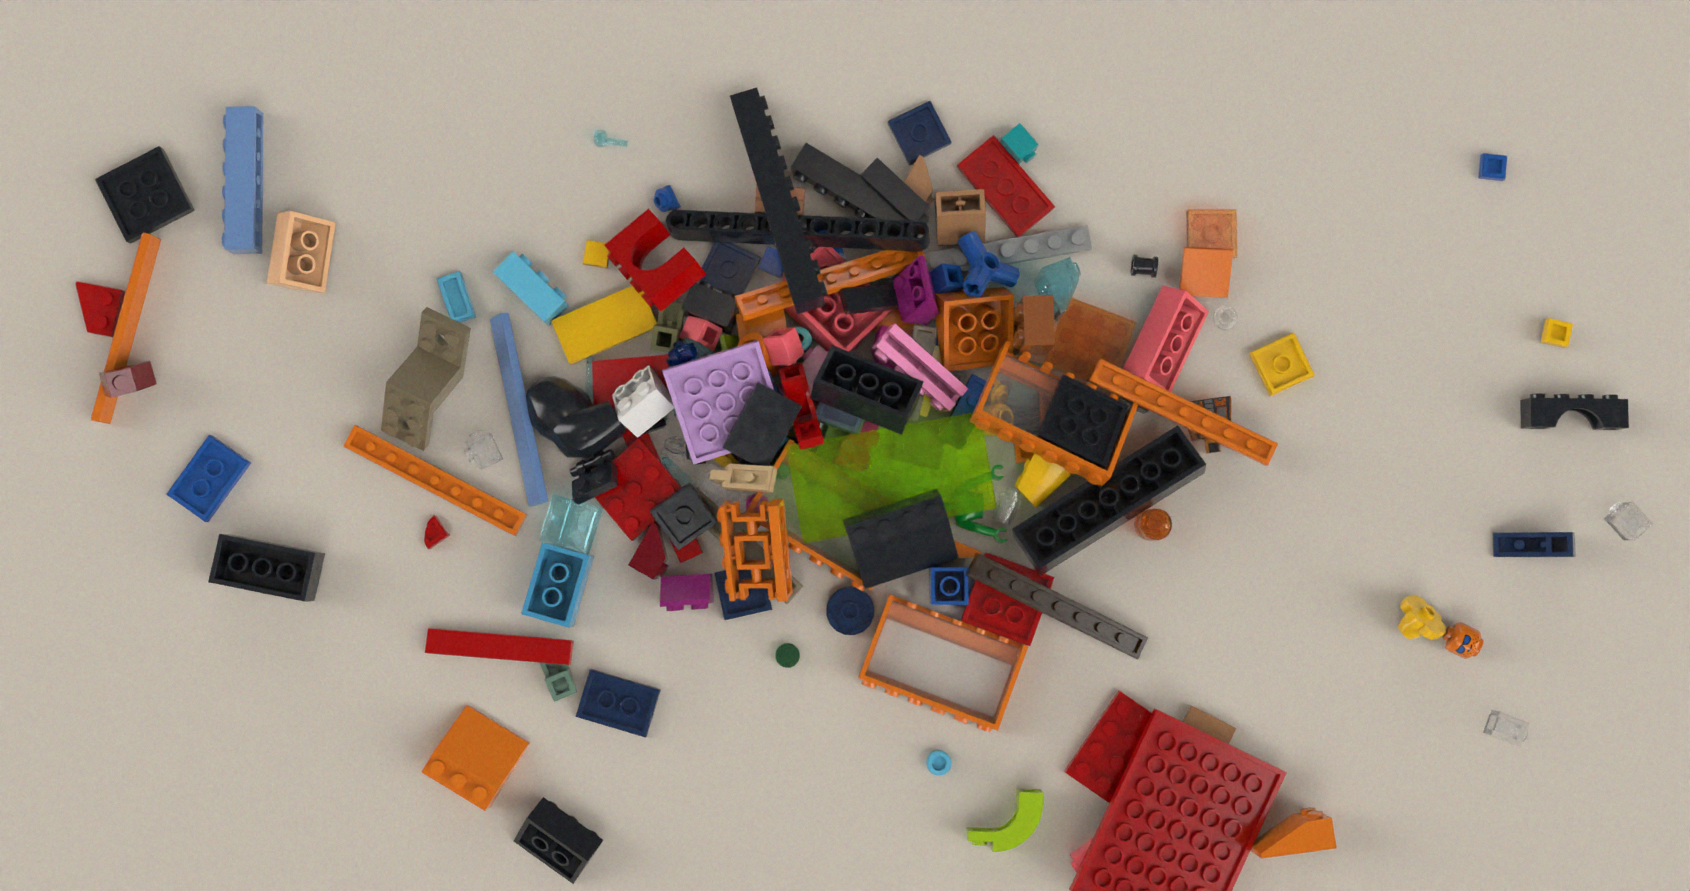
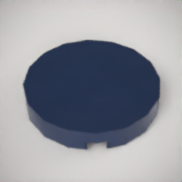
(850, 611)

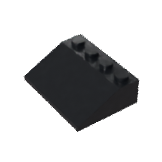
(901, 538)

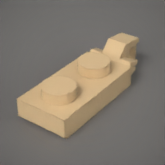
(746, 478)

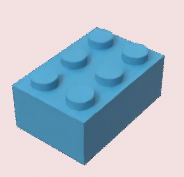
(557, 585)

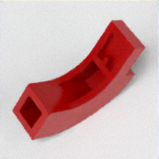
(806, 422)

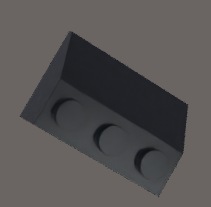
(558, 840)

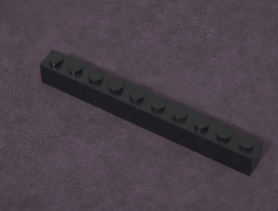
(777, 201)

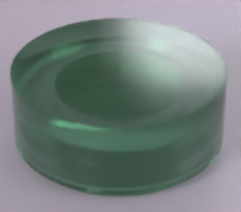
(787, 655)

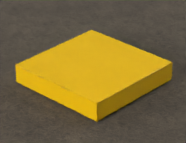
(1281, 364)

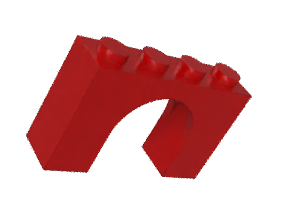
(663, 283)

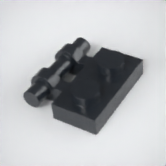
(594, 482)

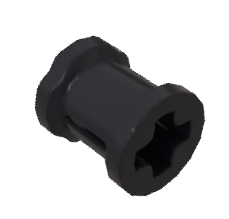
(1144, 266)

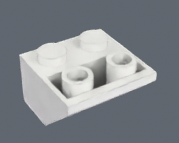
(642, 401)

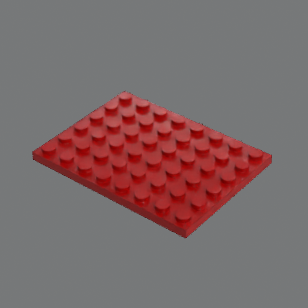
(1179, 814)

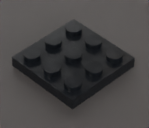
(144, 194)
(1083, 421)

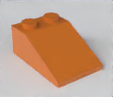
(1297, 834)

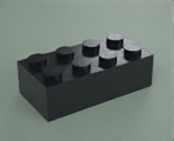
(866, 389)
(266, 567)

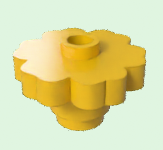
(1420, 619)

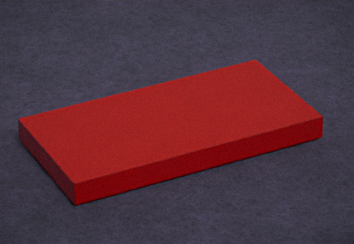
(1006, 186)
(612, 373)

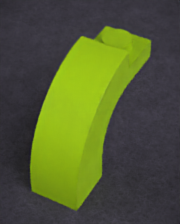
(1018, 829)

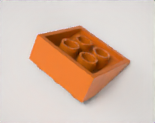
(974, 327)
(475, 758)

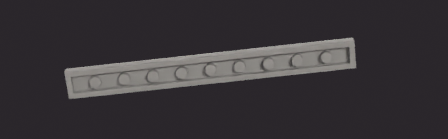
(1014, 250)

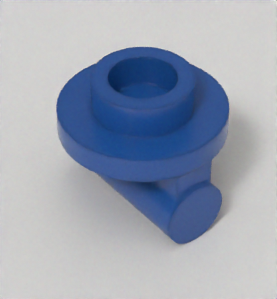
(665, 199)

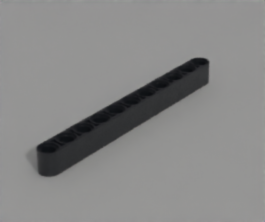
(831, 238)

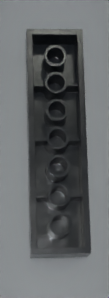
(1097, 510)

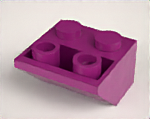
(916, 293)
(686, 590)

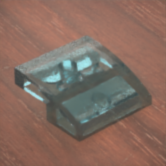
(570, 524)

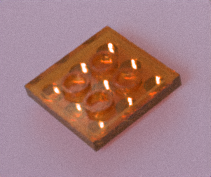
(1086, 336)

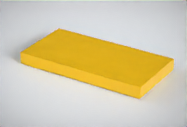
(603, 324)

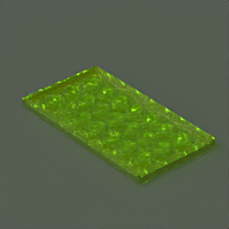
(884, 467)

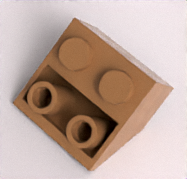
(959, 214)

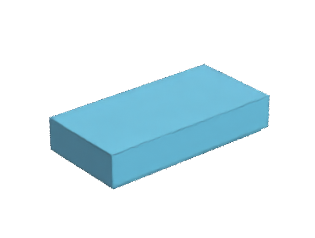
(456, 297)

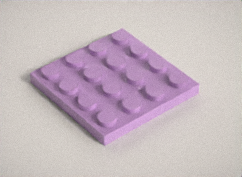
(712, 394)

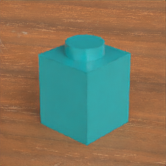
(1020, 144)

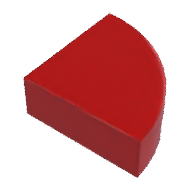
(434, 532)

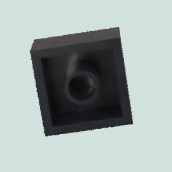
(711, 305)

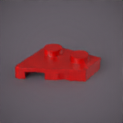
(100, 307)

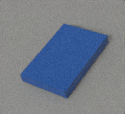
(208, 478)

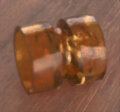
(1153, 524)

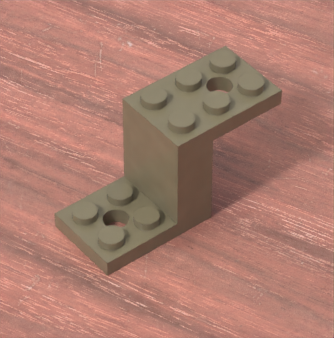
(425, 379)

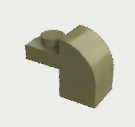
(668, 327)

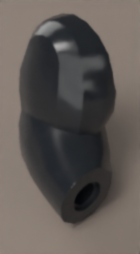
(570, 419)

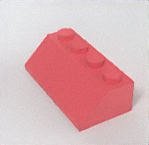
(1166, 337)

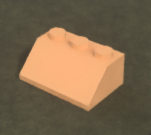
(301, 252)

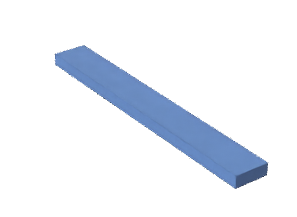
(518, 409)

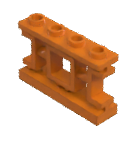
(775, 550)

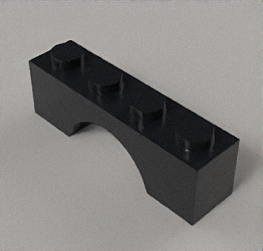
(1602, 413)

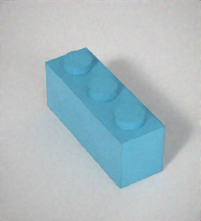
(531, 287)

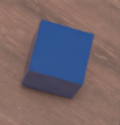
(948, 586)

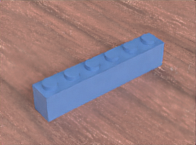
(243, 180)

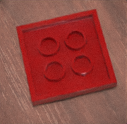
(641, 486)
(1001, 613)

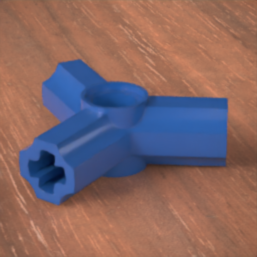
(984, 267)

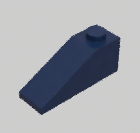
(1534, 544)

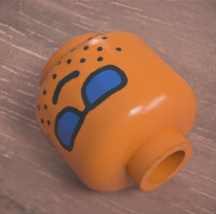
(1463, 640)

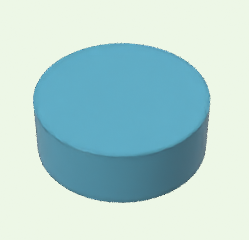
(938, 762)

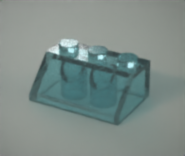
(1060, 281)

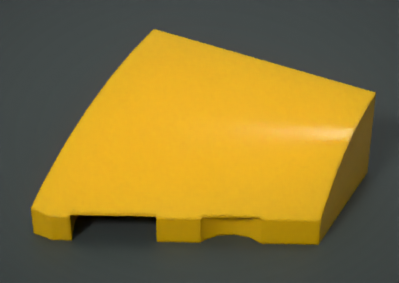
(1039, 479)

